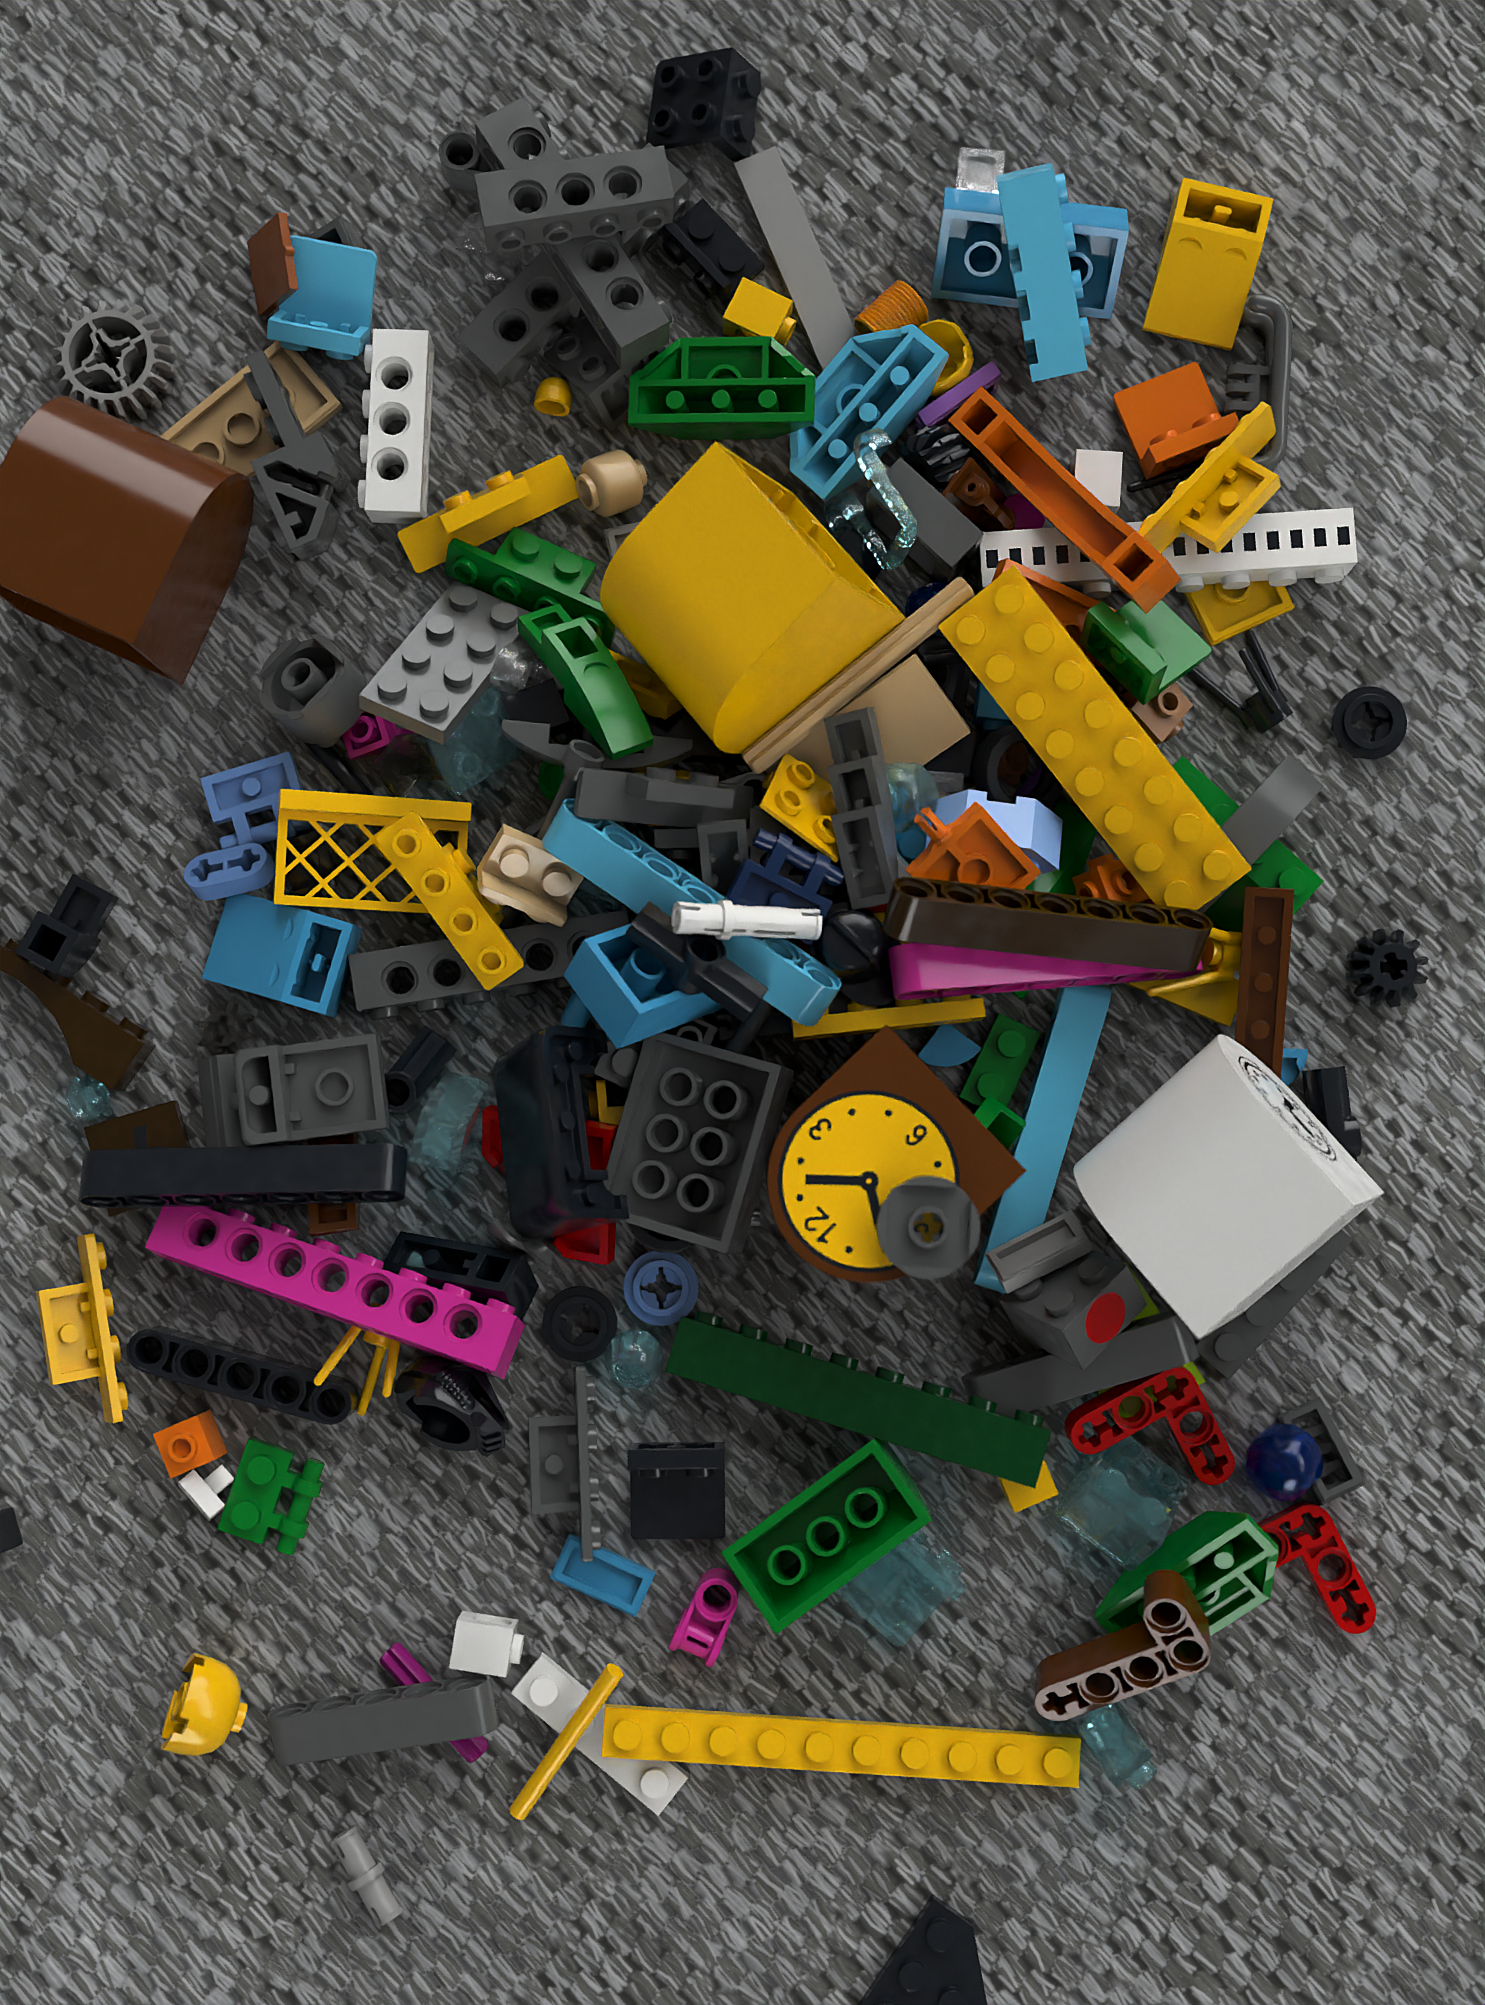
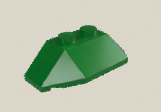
(722, 390)
(1219, 1556)

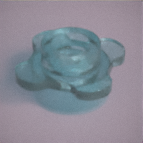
(88, 1098)

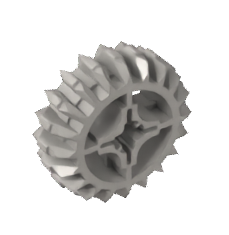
(93, 329)

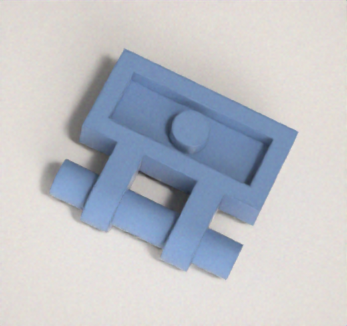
(250, 790)

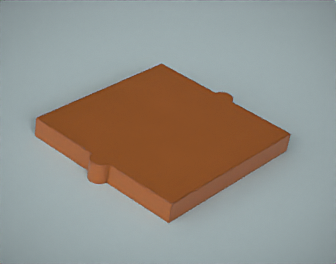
(272, 264)

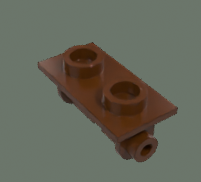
(979, 498)

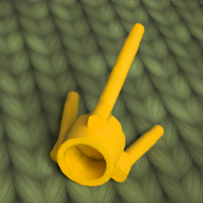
(1220, 954)
(381, 1343)

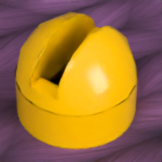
(553, 397)

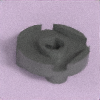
(948, 1248)

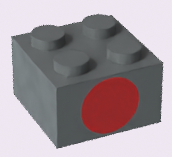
(1076, 1308)

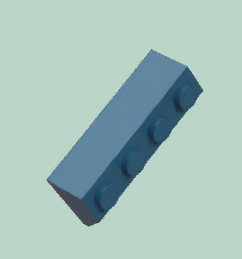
(975, 259)

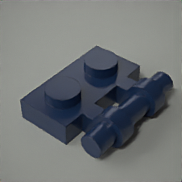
(763, 885)

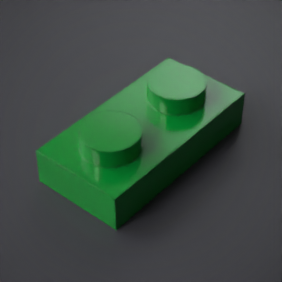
(1000, 1062)

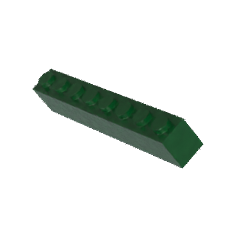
(860, 1400)

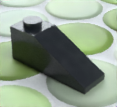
(476, 1268)

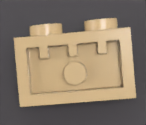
(527, 877)

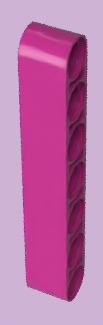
(950, 971)

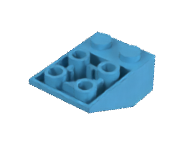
(282, 953)

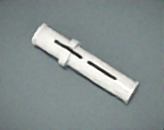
(736, 920)

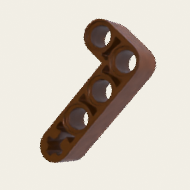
(1132, 1660)

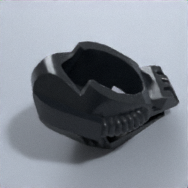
(452, 1405)

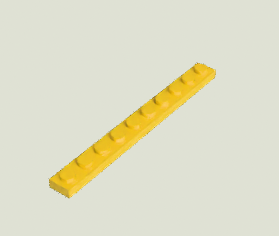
(840, 1745)

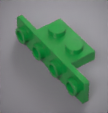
(531, 576)

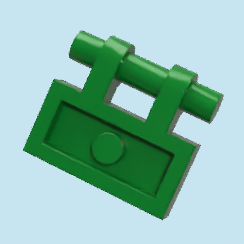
(257, 1491)

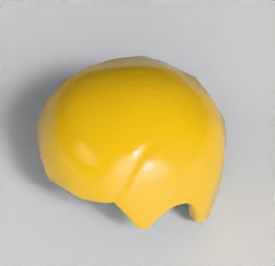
(960, 360)

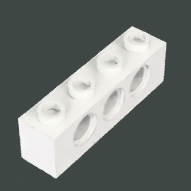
(391, 355)

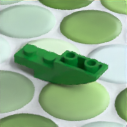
(590, 678)

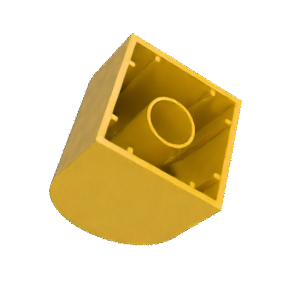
(741, 599)

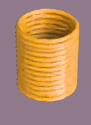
(892, 309)

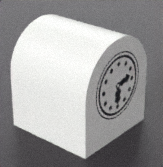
(1221, 1185)

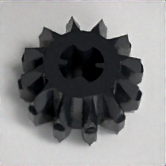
(935, 454)
(1385, 985)

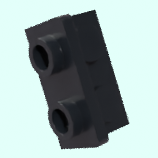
(710, 251)

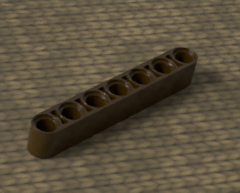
(1045, 924)

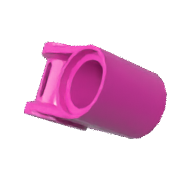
(704, 1623)

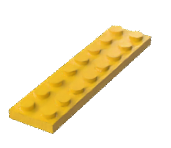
(1093, 744)

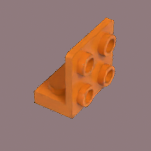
(1172, 420)

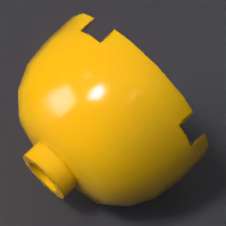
(203, 1708)

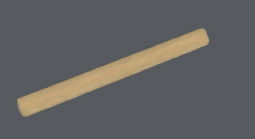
(857, 676)

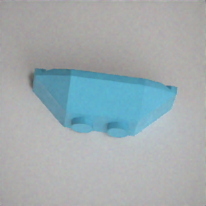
(868, 385)

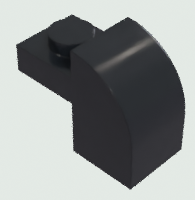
(69, 934)

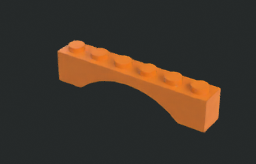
(1064, 501)

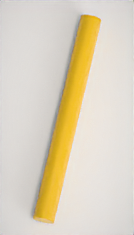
(566, 1741)

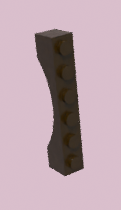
(96, 1040)

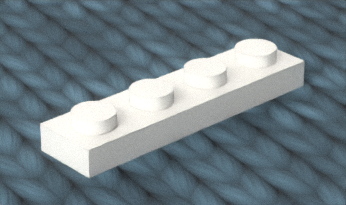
(557, 1695)

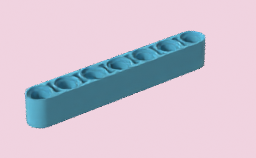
(640, 874)
(1048, 1118)

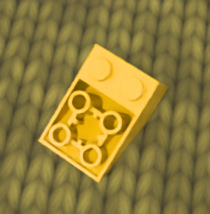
(1207, 263)

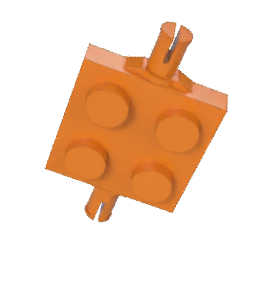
(971, 852)

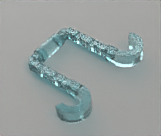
(846, 506)

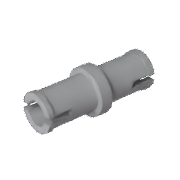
(366, 1876)

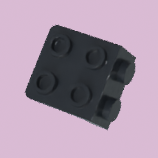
(705, 101)

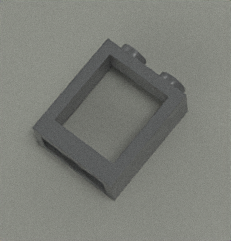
(945, 536)

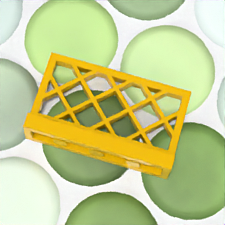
(362, 812)

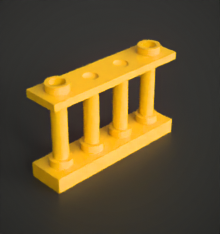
(905, 1014)

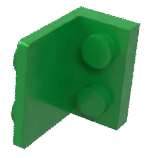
(1142, 648)

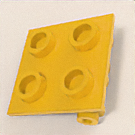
(802, 803)

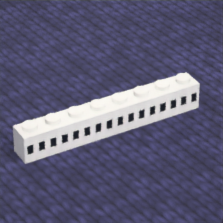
(1265, 549)

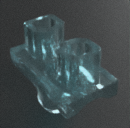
(1118, 1746)

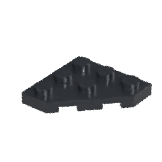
(932, 1963)

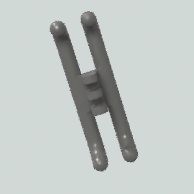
(1266, 382)

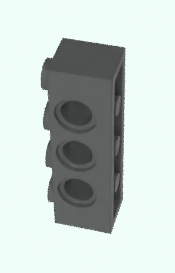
(588, 179)

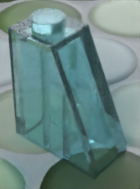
(451, 1123)

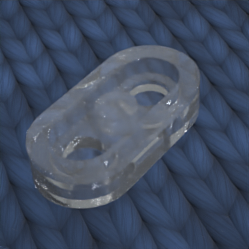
(516, 668)

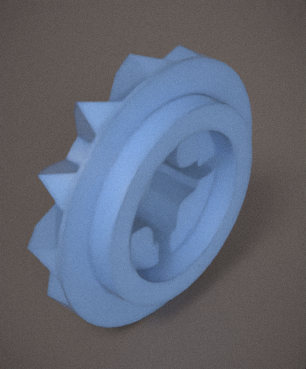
(645, 1303)

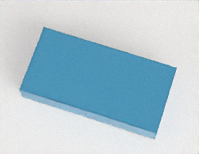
(607, 1578)

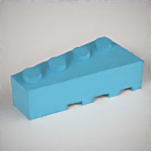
(1042, 271)

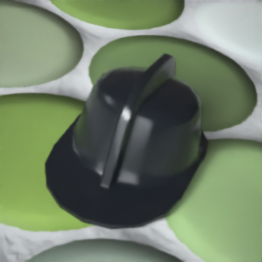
(857, 953)

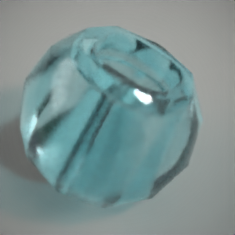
(634, 1358)

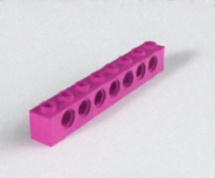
(489, 1349)

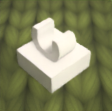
(204, 1492)

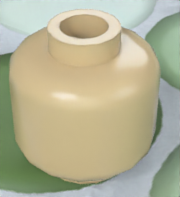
(611, 483)

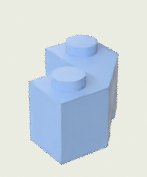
(1026, 822)

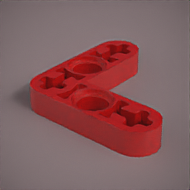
(1170, 1406)
(1311, 1551)

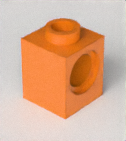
(190, 1443)

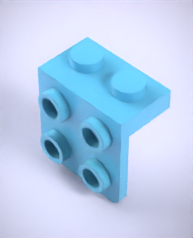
(331, 301)

